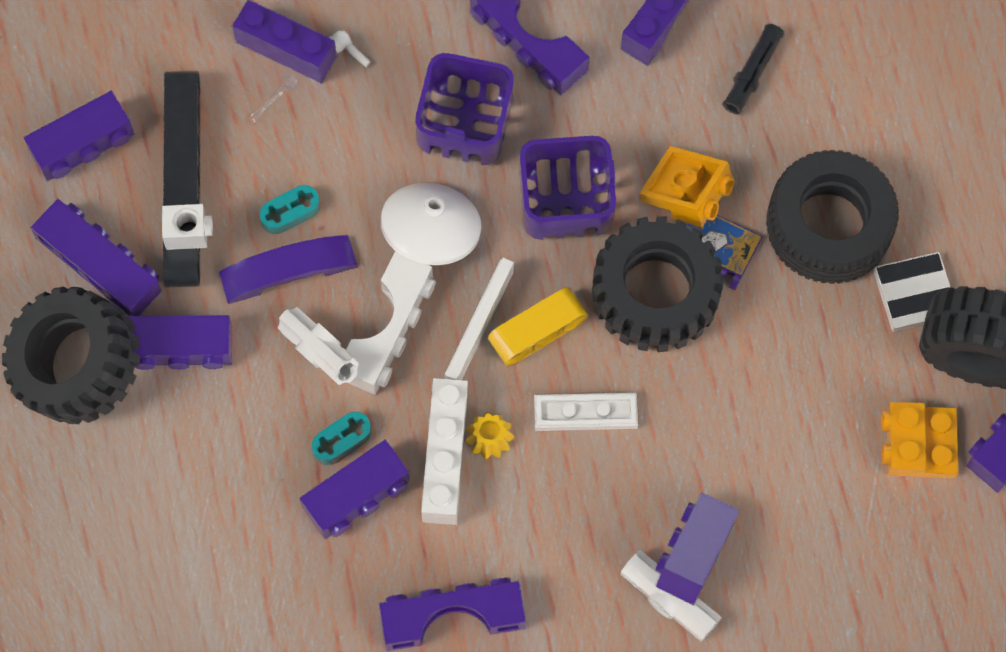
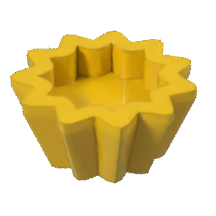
(489, 435)

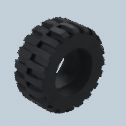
(663, 243)
(967, 335)
(36, 341)

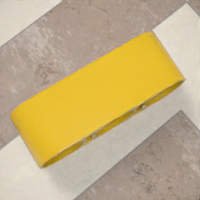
(537, 326)

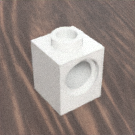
(175, 216)

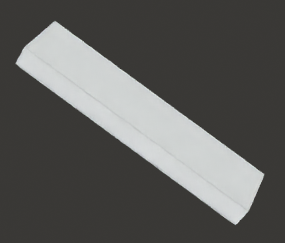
(480, 320)

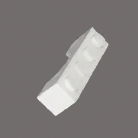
(405, 286)
(444, 451)

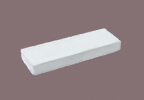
(585, 411)

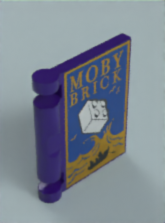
(732, 244)

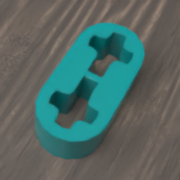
(285, 204)
(337, 431)

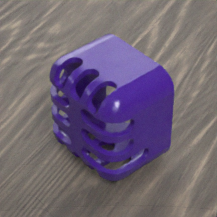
(462, 136)
(561, 225)

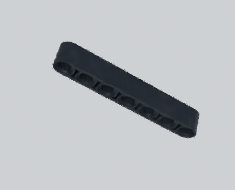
(181, 168)

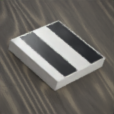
(909, 287)

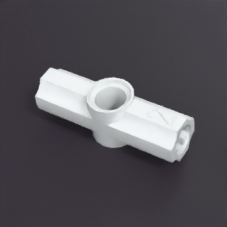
(318, 346)
(696, 619)

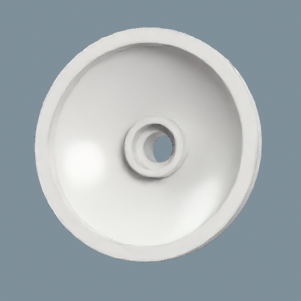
(430, 223)

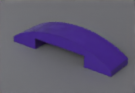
(286, 265)

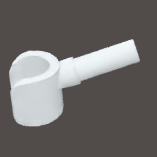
(343, 42)

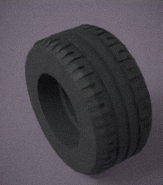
(841, 176)

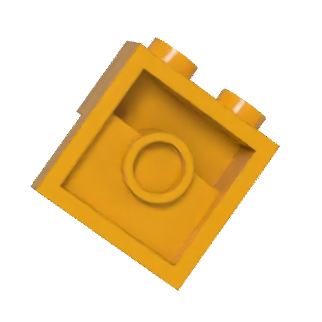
(688, 185)
(920, 440)

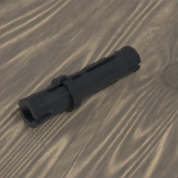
(747, 79)

